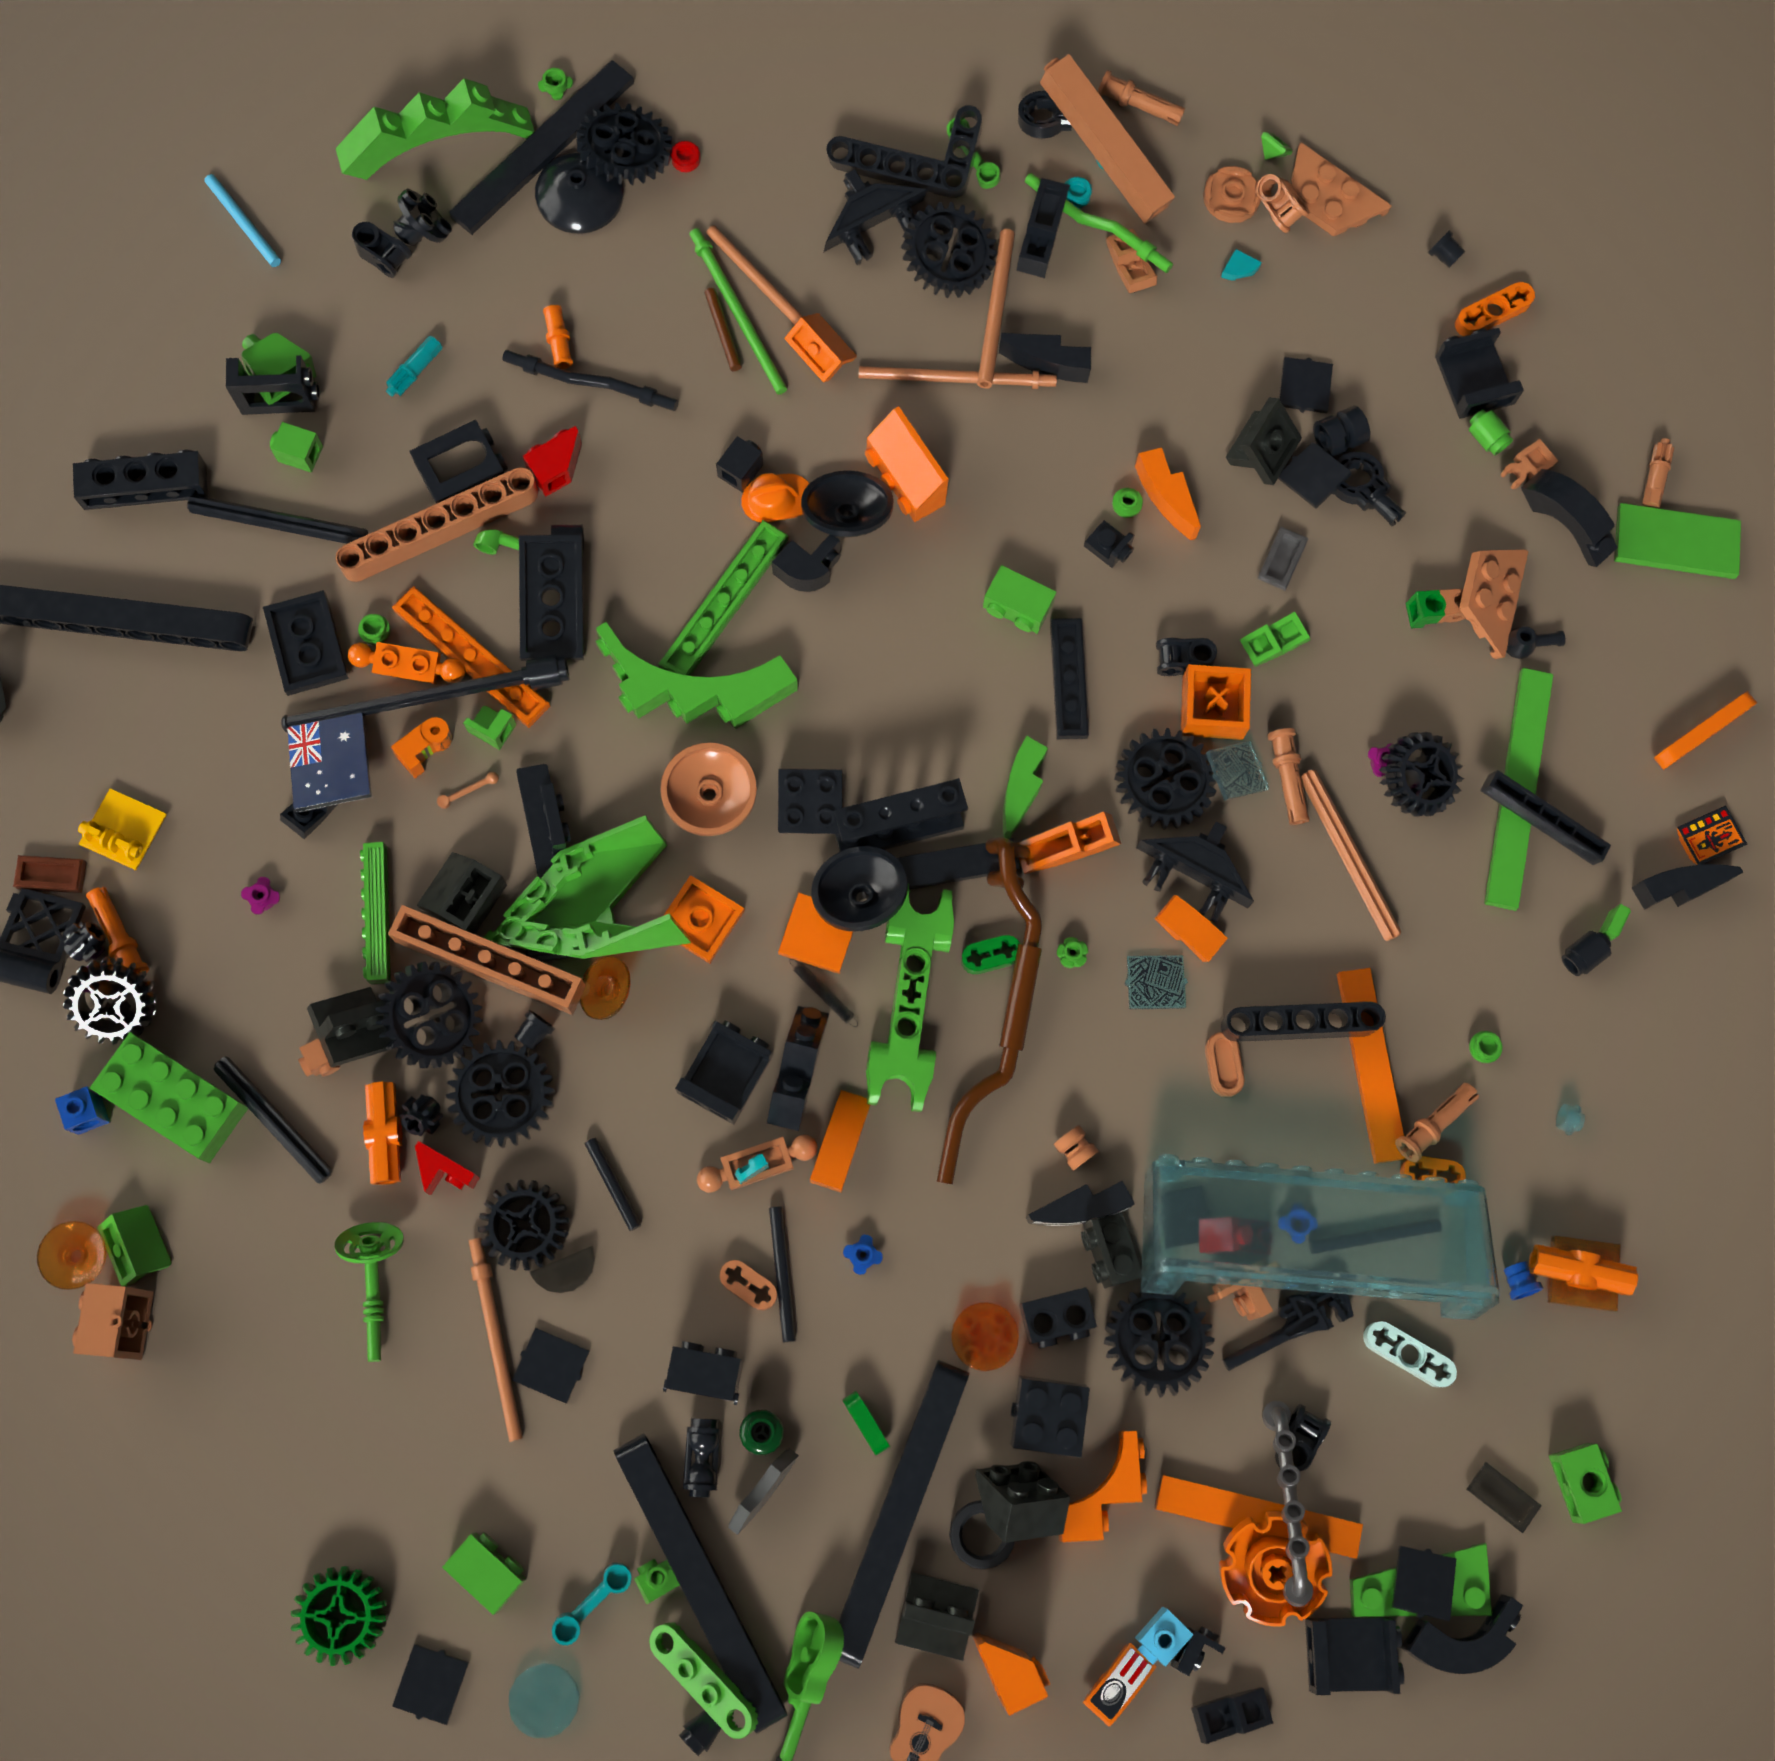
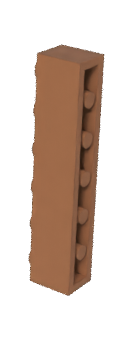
(487, 959)

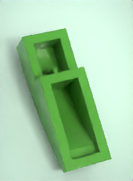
(1022, 784)

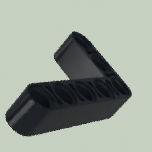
(915, 163)

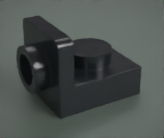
(1110, 544)
(1191, 1654)

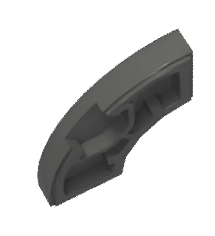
(762, 1491)

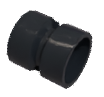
(1343, 431)

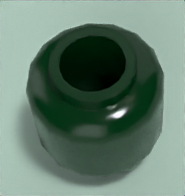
(749, 1435)

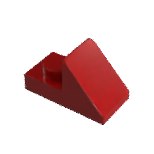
(435, 1165)

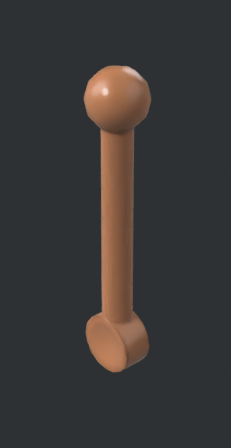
(444, 801)

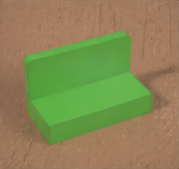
(134, 1244)

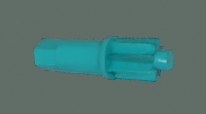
(414, 365)

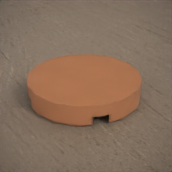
(1231, 194)

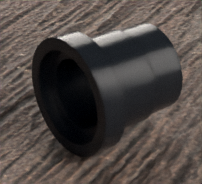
(1447, 250)
(533, 1030)

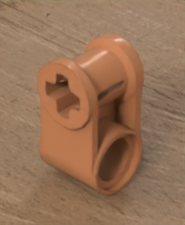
(1285, 205)

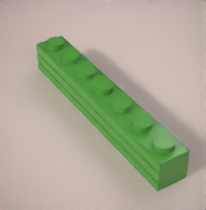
(375, 913)

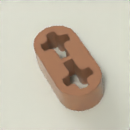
(743, 1291)

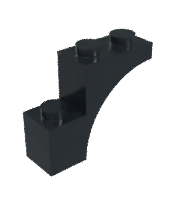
(797, 1068)

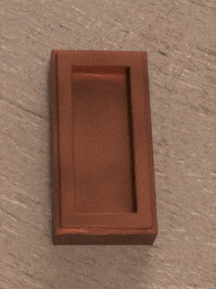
(49, 874)

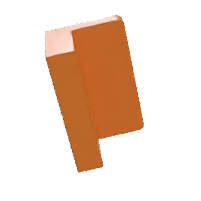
(819, 346)

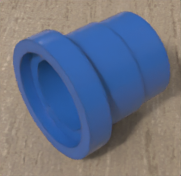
(1521, 1281)

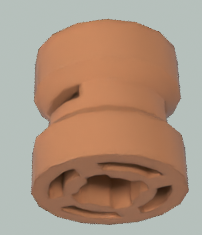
(1081, 1153)

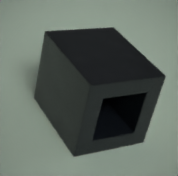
(740, 463)

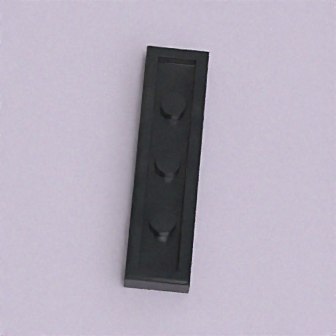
(1069, 678)

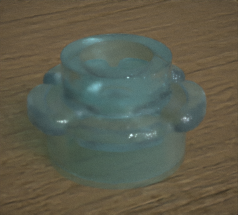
(1570, 1119)

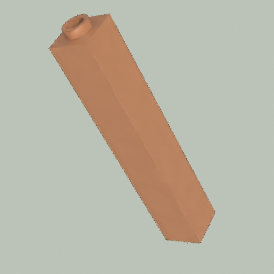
(1106, 138)

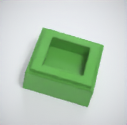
(1615, 921)

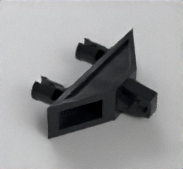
(866, 208)
(1202, 860)

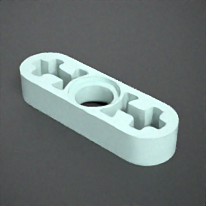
(1427, 1374)

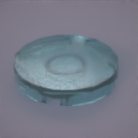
(543, 1700)

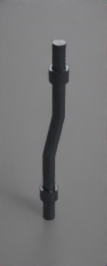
(534, 365)

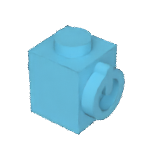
(1162, 1637)

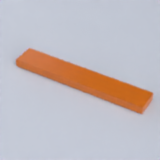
(477, 660)
(1373, 1072)
(1231, 1508)

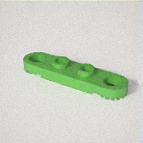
(703, 1680)

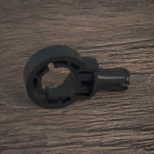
(1041, 129)
(1372, 494)

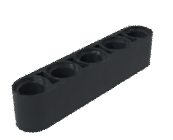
(1316, 1014)

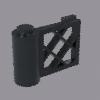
(28, 966)

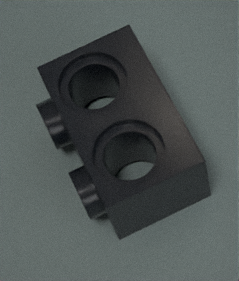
(1055, 1308)

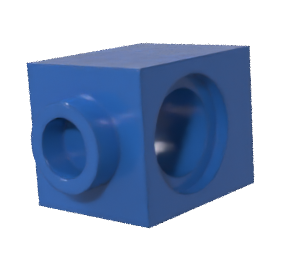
(82, 1110)

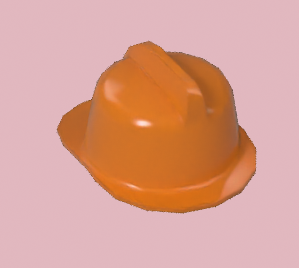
(774, 497)

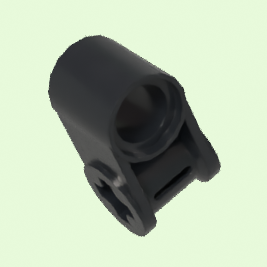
(383, 252)
(1182, 654)
(1309, 1435)

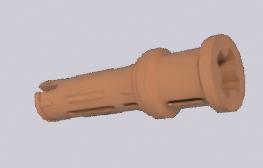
(1128, 94)
(1287, 762)
(1428, 1130)

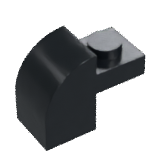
(807, 571)

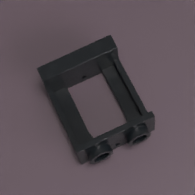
(243, 388)
(490, 468)

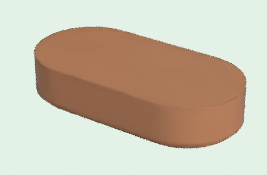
(1224, 1065)

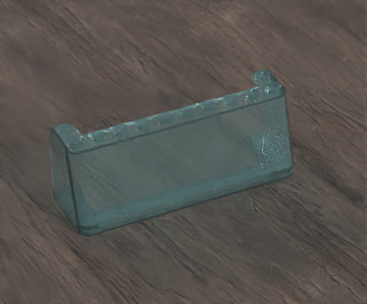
(1318, 1233)

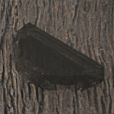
(567, 1273)

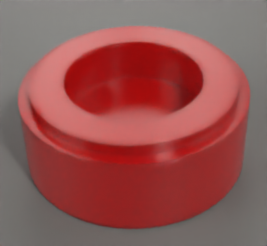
(685, 156)

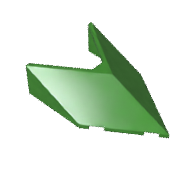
(574, 900)

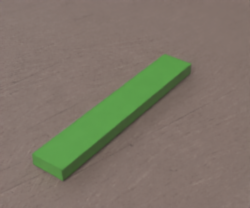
(724, 600)

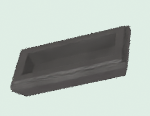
(1283, 558)

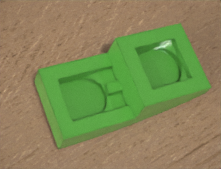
(1275, 639)

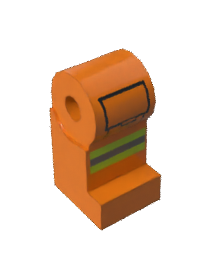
(421, 743)

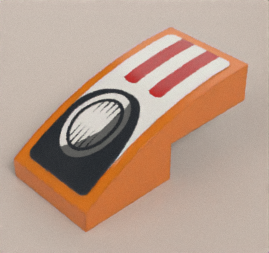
(1119, 1684)

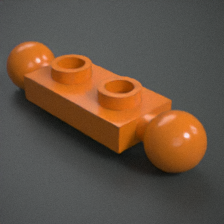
(406, 663)

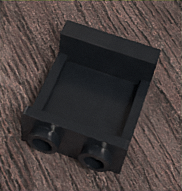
(725, 1071)

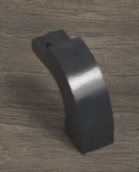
(1576, 509)
(1470, 1653)

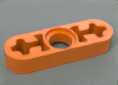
(1501, 299)

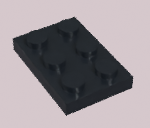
(305, 643)

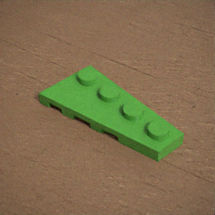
(1471, 1593)

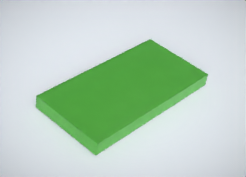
(1678, 541)

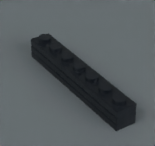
(1545, 817)

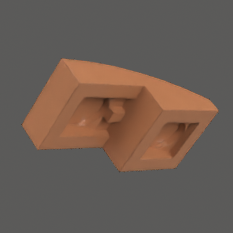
(1132, 269)

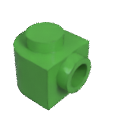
(655, 1579)

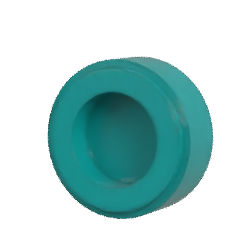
(1079, 191)

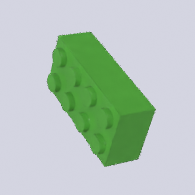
(169, 1098)

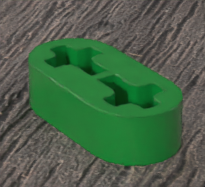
(988, 947)
(865, 1423)

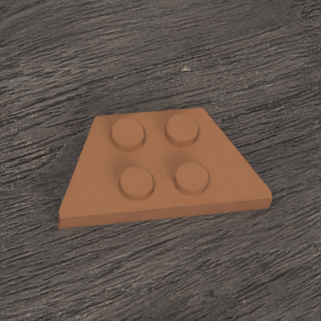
(1332, 195)
(1493, 594)

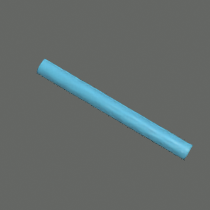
(242, 220)

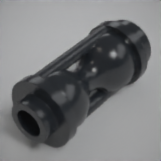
(702, 1438)

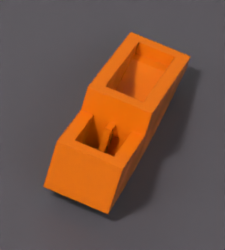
(1168, 492)
(1070, 842)
(840, 1141)

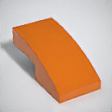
(1191, 928)

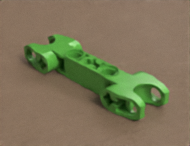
(901, 1055)

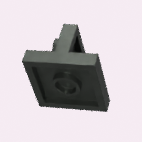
(1266, 442)
(349, 1026)
(937, 1616)

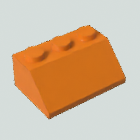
(907, 466)
(1015, 1675)

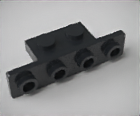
(542, 815)

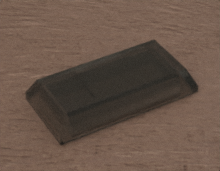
(1504, 1497)

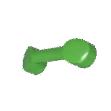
(987, 173)
(490, 540)

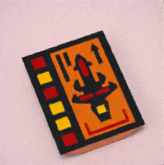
(1710, 836)

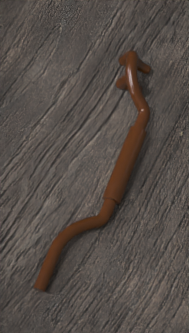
(1018, 1002)

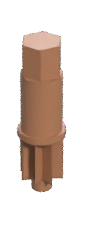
(1658, 473)

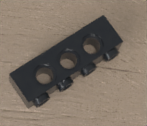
(155, 487)

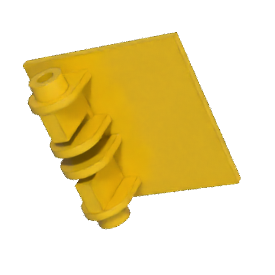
(121, 829)

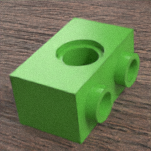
(1570, 1469)

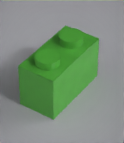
(1019, 600)
(485, 1572)

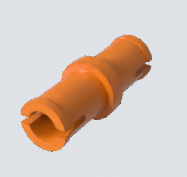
(557, 336)

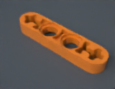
(1705, 730)

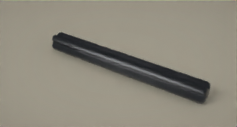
(272, 1120)

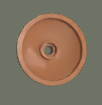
(702, 770)

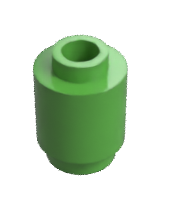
(1490, 432)

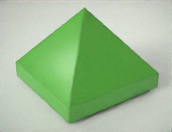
(1274, 146)

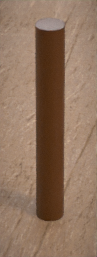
(723, 329)

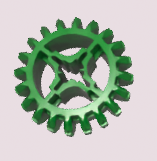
(309, 1614)

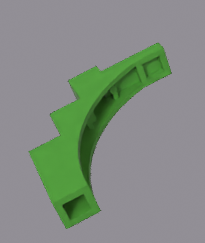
(424, 119)
(737, 695)

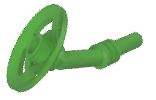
(370, 1255)

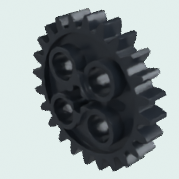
(624, 143)
(973, 258)
(1180, 802)
(418, 987)
(500, 1123)
(1189, 1342)

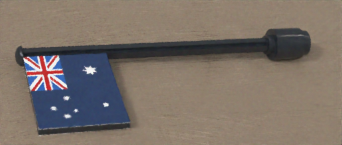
(331, 745)

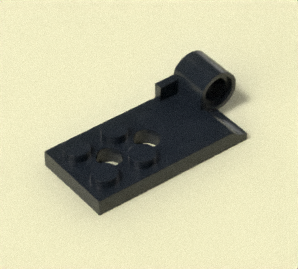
(556, 565)

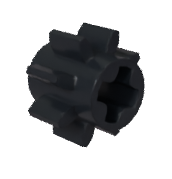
(84, 941)
(421, 1115)

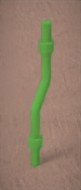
(1144, 249)

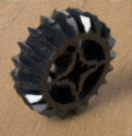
(1410, 779)
(95, 981)
(532, 1211)

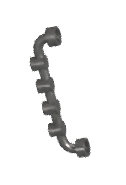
(1298, 1588)

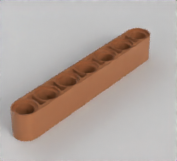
(422, 522)

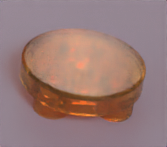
(984, 1336)

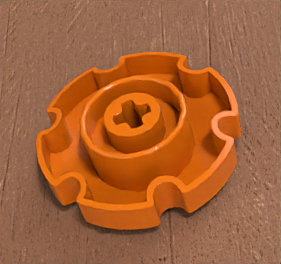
(1248, 1575)

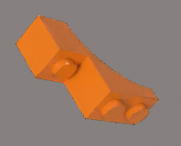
(1122, 1485)

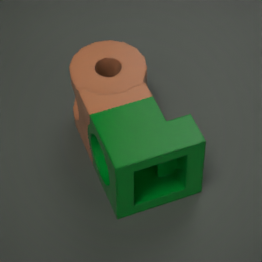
(1434, 607)

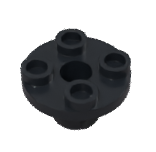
(419, 219)

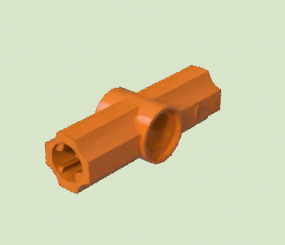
(382, 1133)
(1583, 1270)

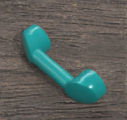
(567, 1625)

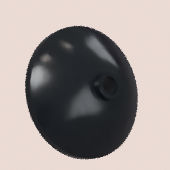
(580, 205)
(847, 503)
(855, 876)

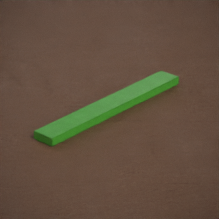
(1523, 767)

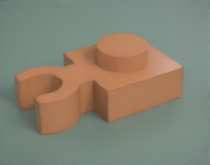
(1530, 462)

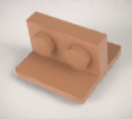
(1248, 1301)

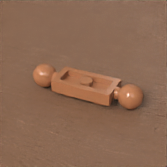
(776, 1154)

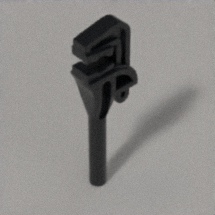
(1303, 1318)

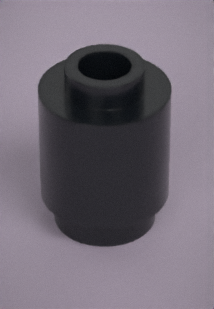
(1586, 953)

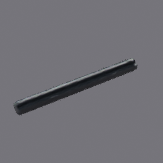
(274, 520)

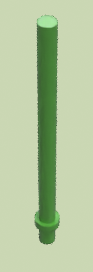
(704, 250)

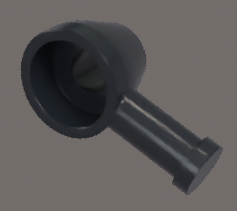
(1521, 649)

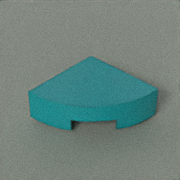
(1240, 266)
(755, 1166)

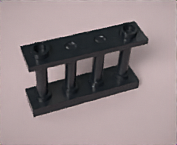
(902, 817)

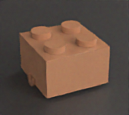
(112, 1321)

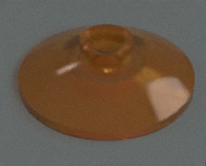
(606, 988)
(56, 1251)

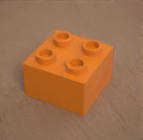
(1216, 702)

